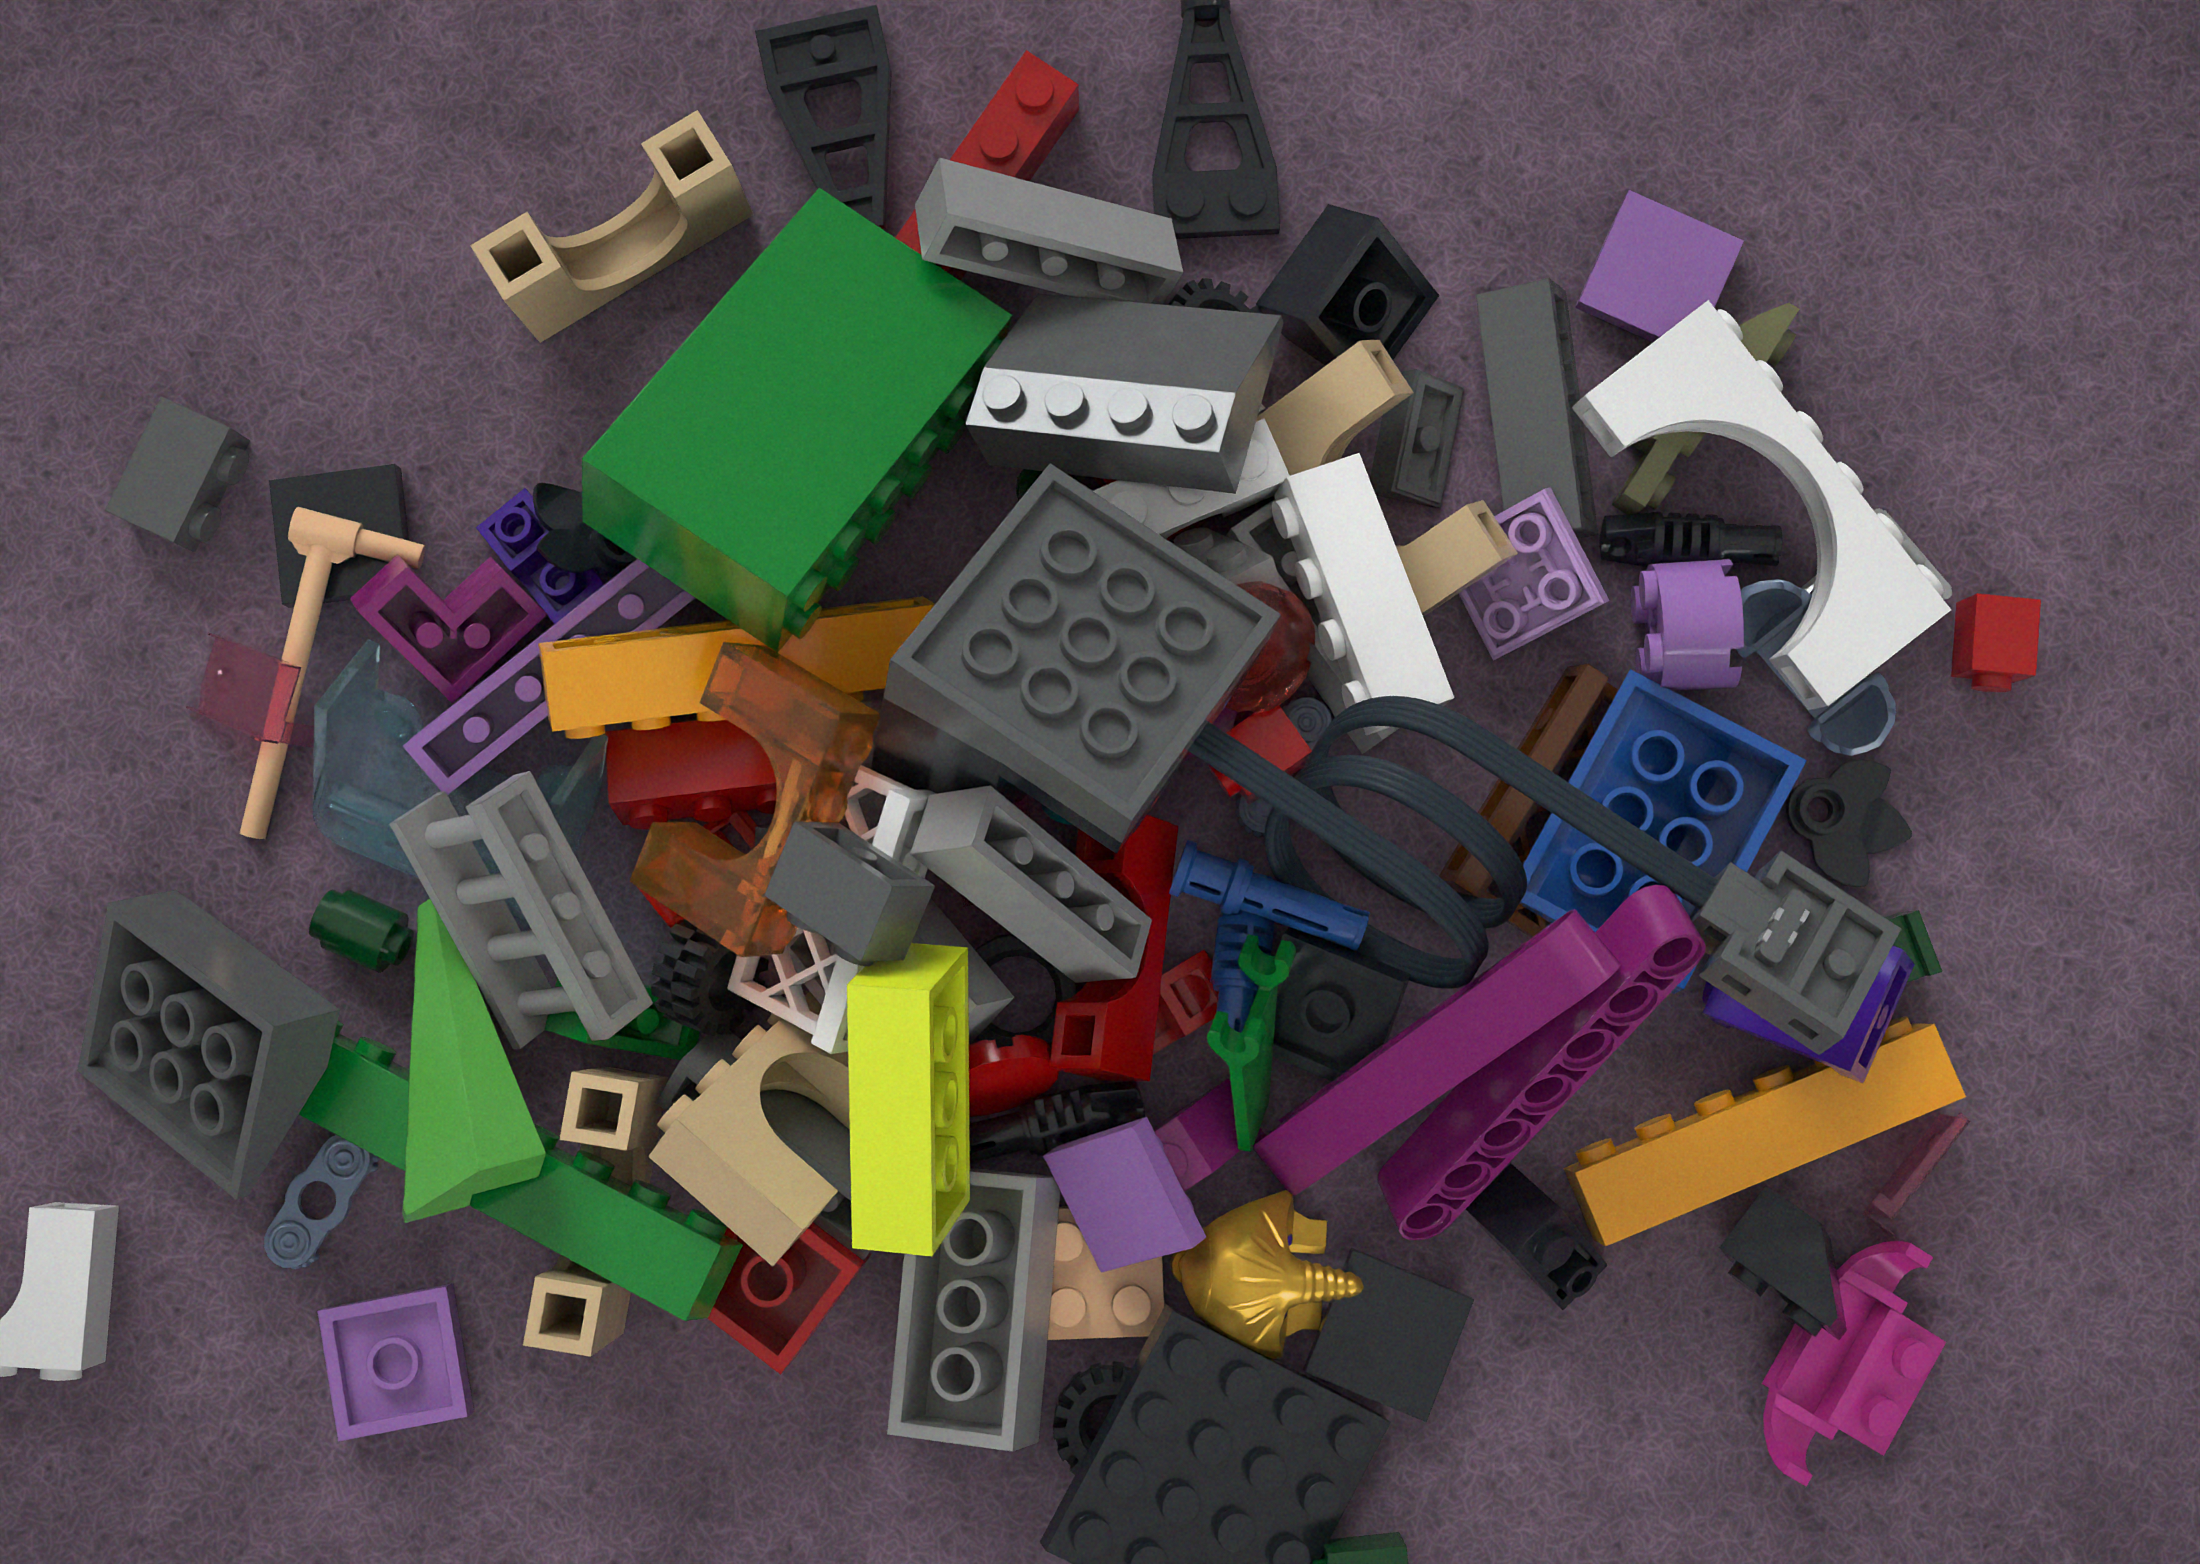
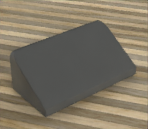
(1417, 441)

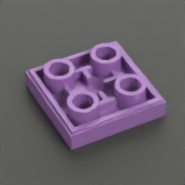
(1656, 268)
(1125, 1195)

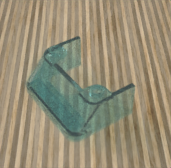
(370, 779)

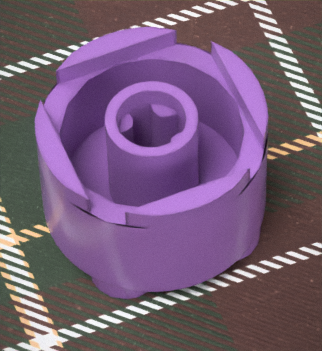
(1689, 624)

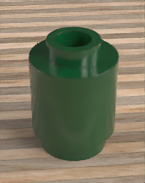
(361, 929)

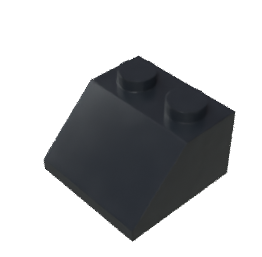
(1348, 287)

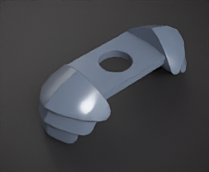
(1853, 721)

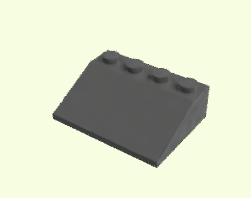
(1126, 391)
(202, 1036)

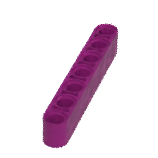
(1438, 1051)
(1517, 1093)

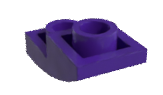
(514, 537)

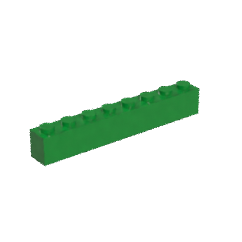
(571, 1206)

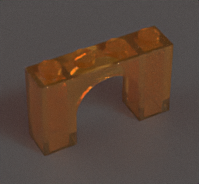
(815, 748)

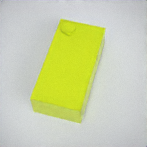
(909, 1099)

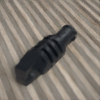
(1657, 539)
(1056, 1120)

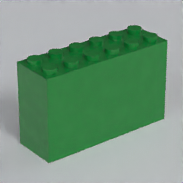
(793, 421)

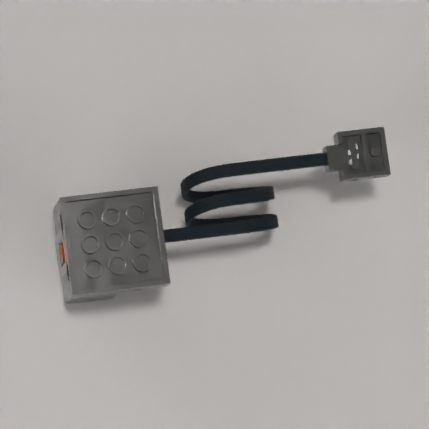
(1100, 654)

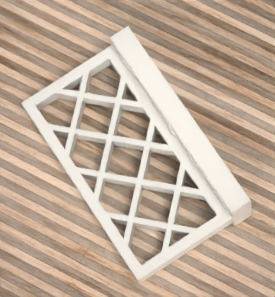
(895, 838)

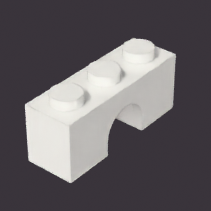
(1174, 508)

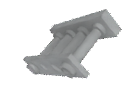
(552, 895)

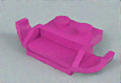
(1854, 1382)

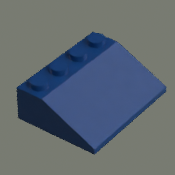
(1675, 776)

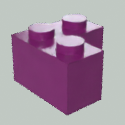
(453, 637)

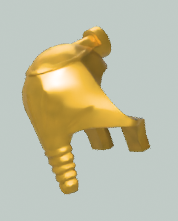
(1250, 1282)

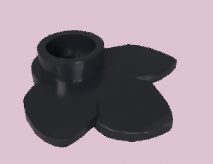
(570, 542)
(1855, 822)

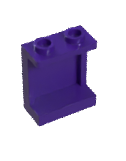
(1857, 1049)

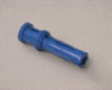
(1239, 888)

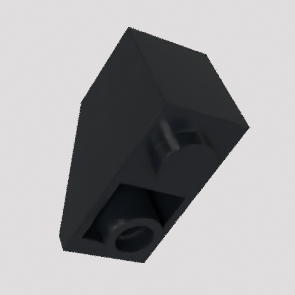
(1537, 1236)
(1792, 1257)

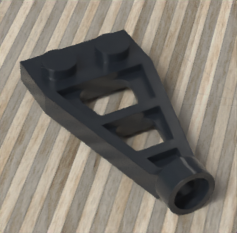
(825, 54)
(1214, 201)

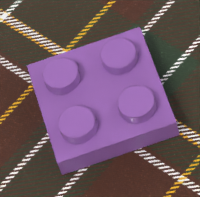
(395, 1362)

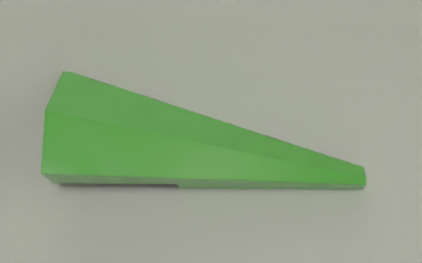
(464, 1103)

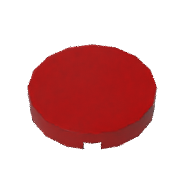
(1008, 1074)

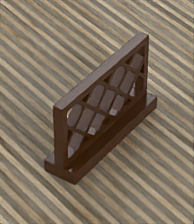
(1548, 742)

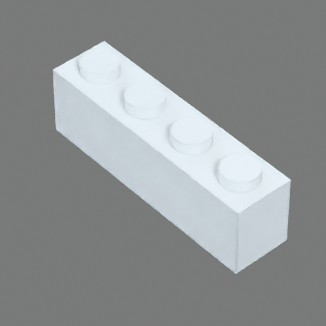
(1358, 585)

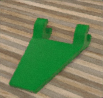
(1251, 1051)

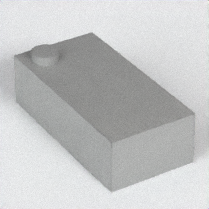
(979, 1319)

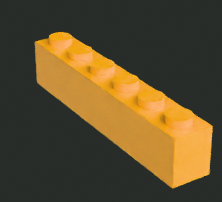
(665, 670)
(1758, 1133)

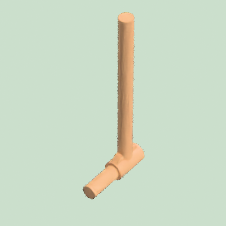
(324, 542)

